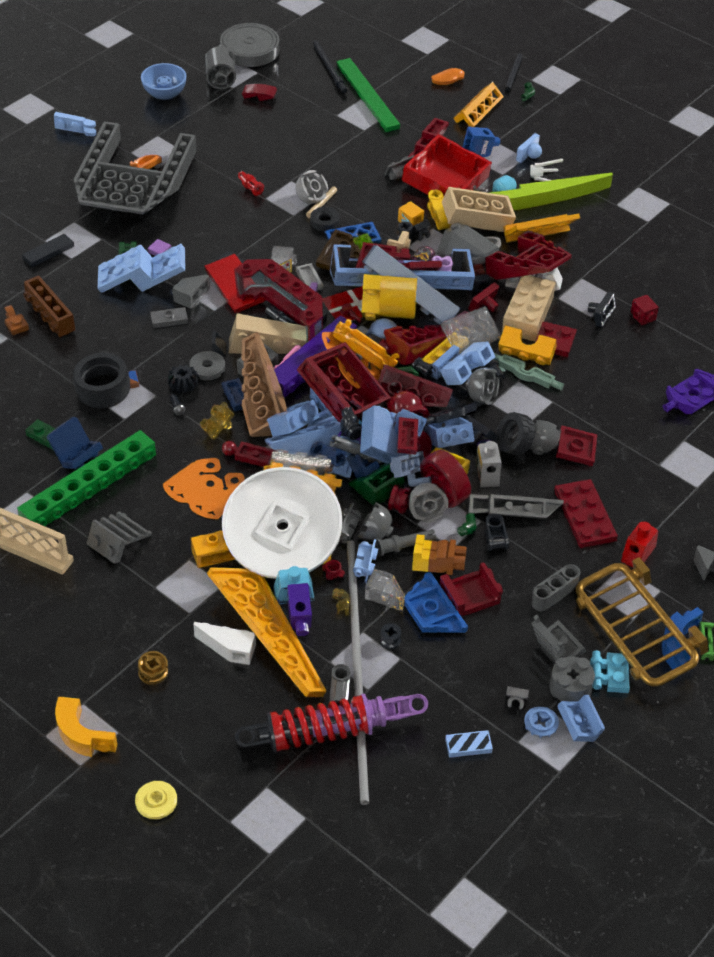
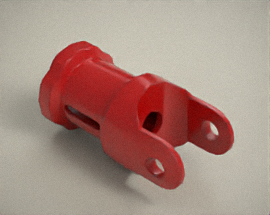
(251, 183)

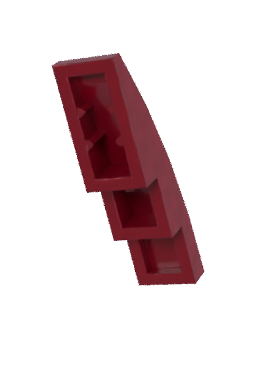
(435, 127)

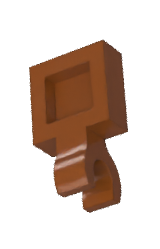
(15, 323)

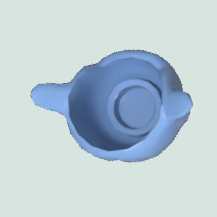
(378, 327)

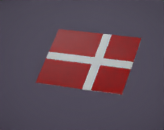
(352, 296)

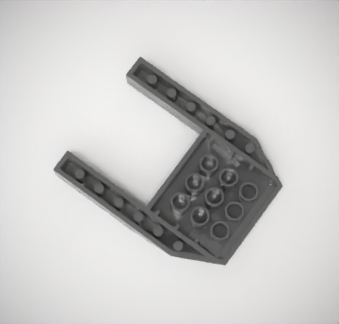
(129, 187)

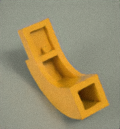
(75, 735)

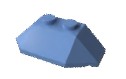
(303, 439)

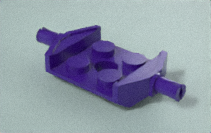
(699, 384)

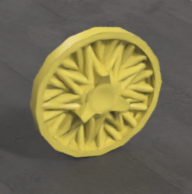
(156, 800)

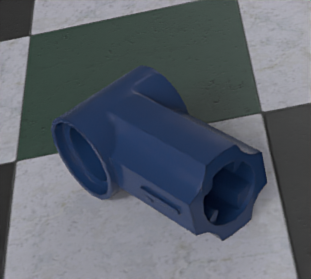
(336, 456)

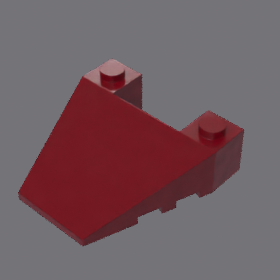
(533, 257)

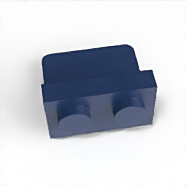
(72, 444)

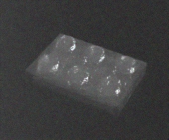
(471, 328)

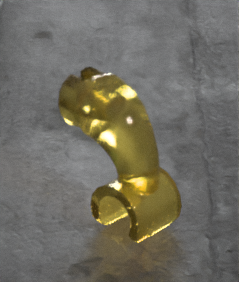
(344, 600)

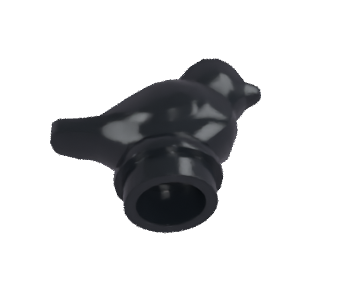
(349, 424)

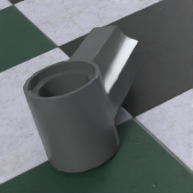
(340, 687)

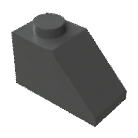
(191, 290)

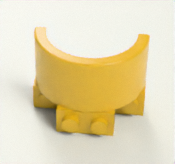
(388, 297)

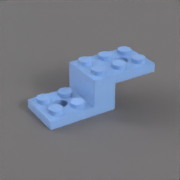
(141, 268)

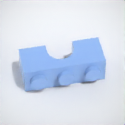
(460, 368)

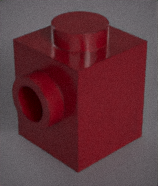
(644, 309)

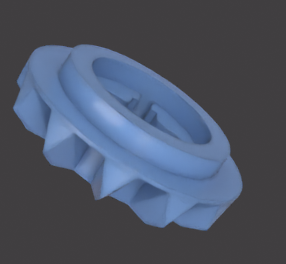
(544, 715)

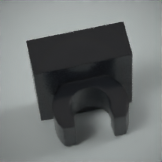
(421, 228)

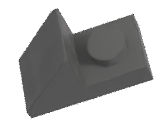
(704, 561)

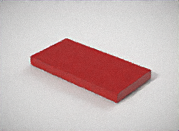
(224, 278)

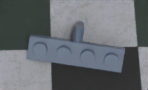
(409, 465)

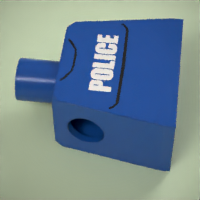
(480, 141)

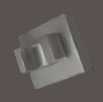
(517, 694)

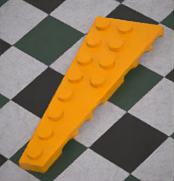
(262, 613)

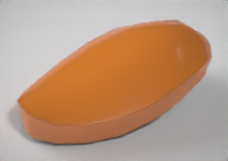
(448, 76)
(146, 161)

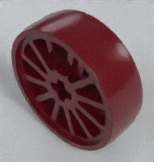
(448, 475)

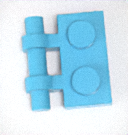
(616, 670)

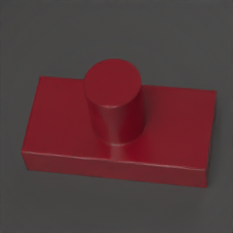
(485, 298)
(407, 435)

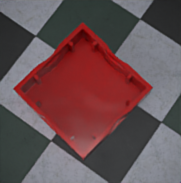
(444, 166)

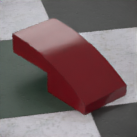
(263, 91)

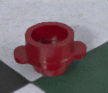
(333, 569)

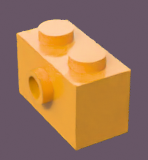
(210, 549)

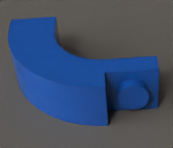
(669, 645)

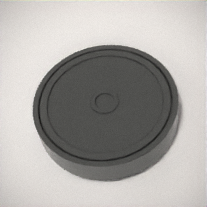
(251, 44)

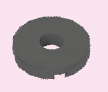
(208, 358)

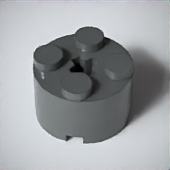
(571, 678)

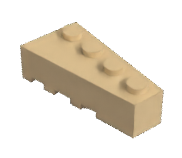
(275, 334)

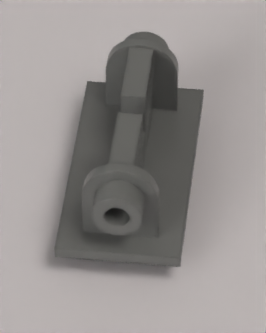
(395, 170)
(349, 518)

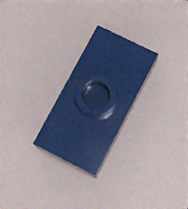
(234, 393)

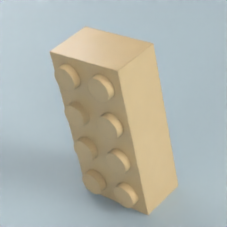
(478, 209)
(529, 305)

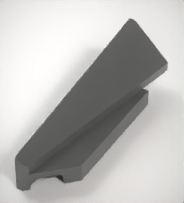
(512, 505)

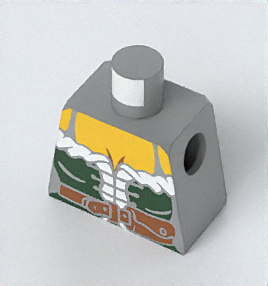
(487, 456)

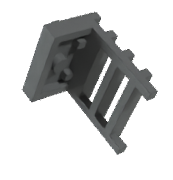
(112, 535)
(557, 640)

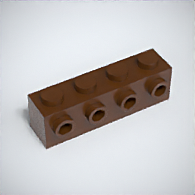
(49, 306)

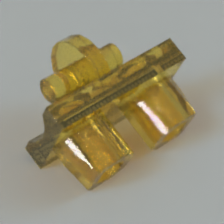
(218, 421)

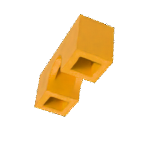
(540, 352)

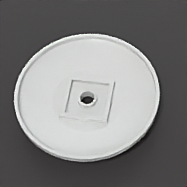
(278, 497)

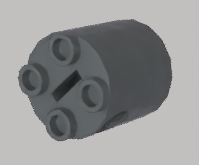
(220, 67)

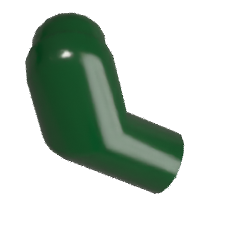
(529, 91)
(469, 526)

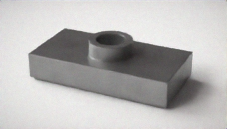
(169, 317)

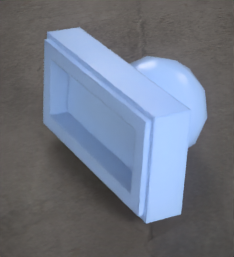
(529, 148)

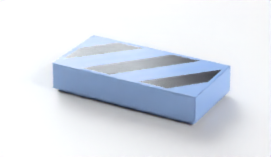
(468, 744)

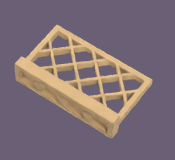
(36, 550)

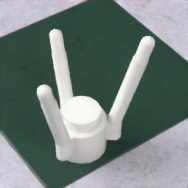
(537, 171)

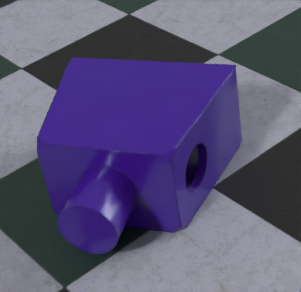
(299, 608)

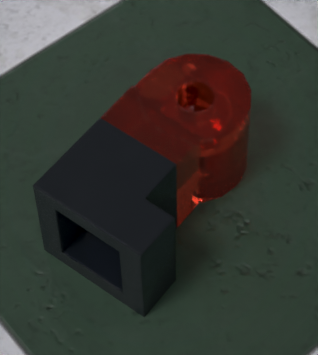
(480, 278)

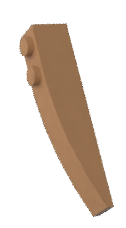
(260, 388)

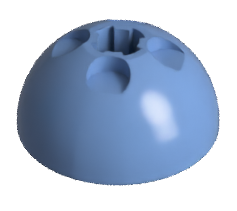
(163, 80)

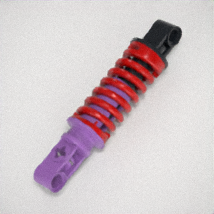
(329, 721)

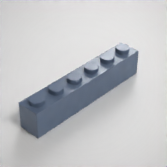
(426, 296)

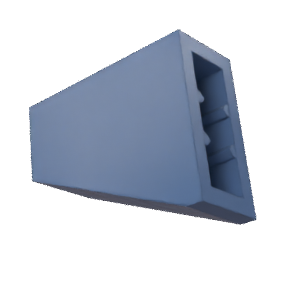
(378, 435)

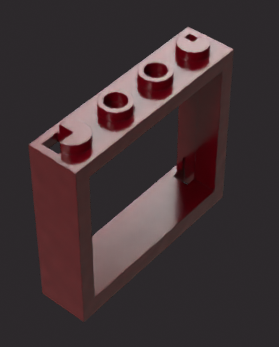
(327, 391)

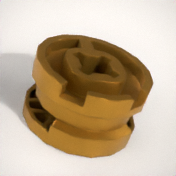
(153, 666)

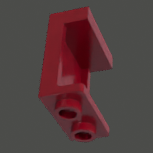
(472, 591)

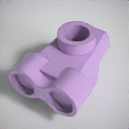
(447, 262)

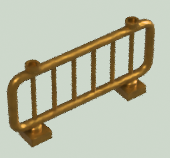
(641, 572)

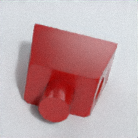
(642, 538)

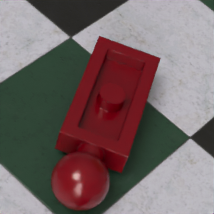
(248, 453)

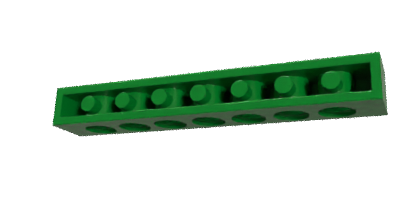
(88, 479)

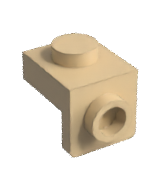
(403, 241)

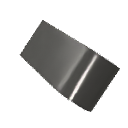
(555, 587)

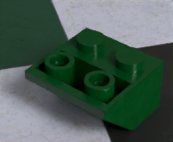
(377, 485)

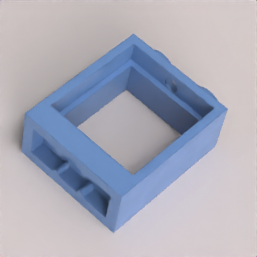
(453, 433)

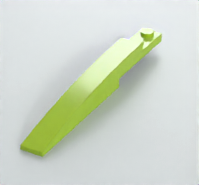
(556, 190)

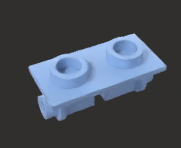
(367, 553)

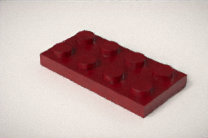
(585, 513)

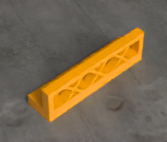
(471, 107)

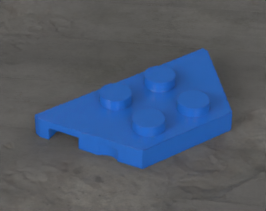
(433, 608)

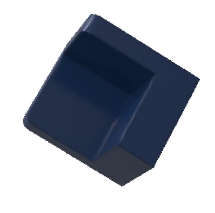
(361, 466)

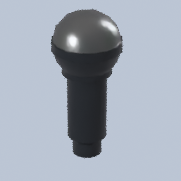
(178, 408)

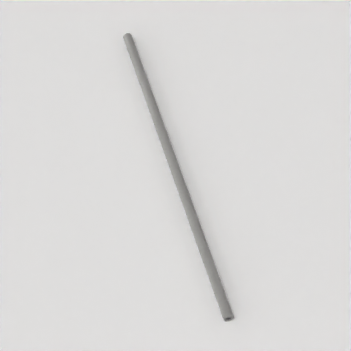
(357, 670)

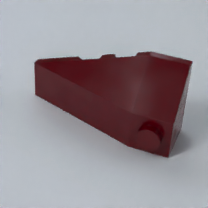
(413, 341)

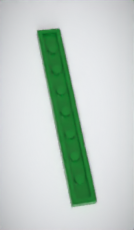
(368, 95)

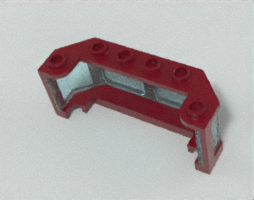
(282, 290)

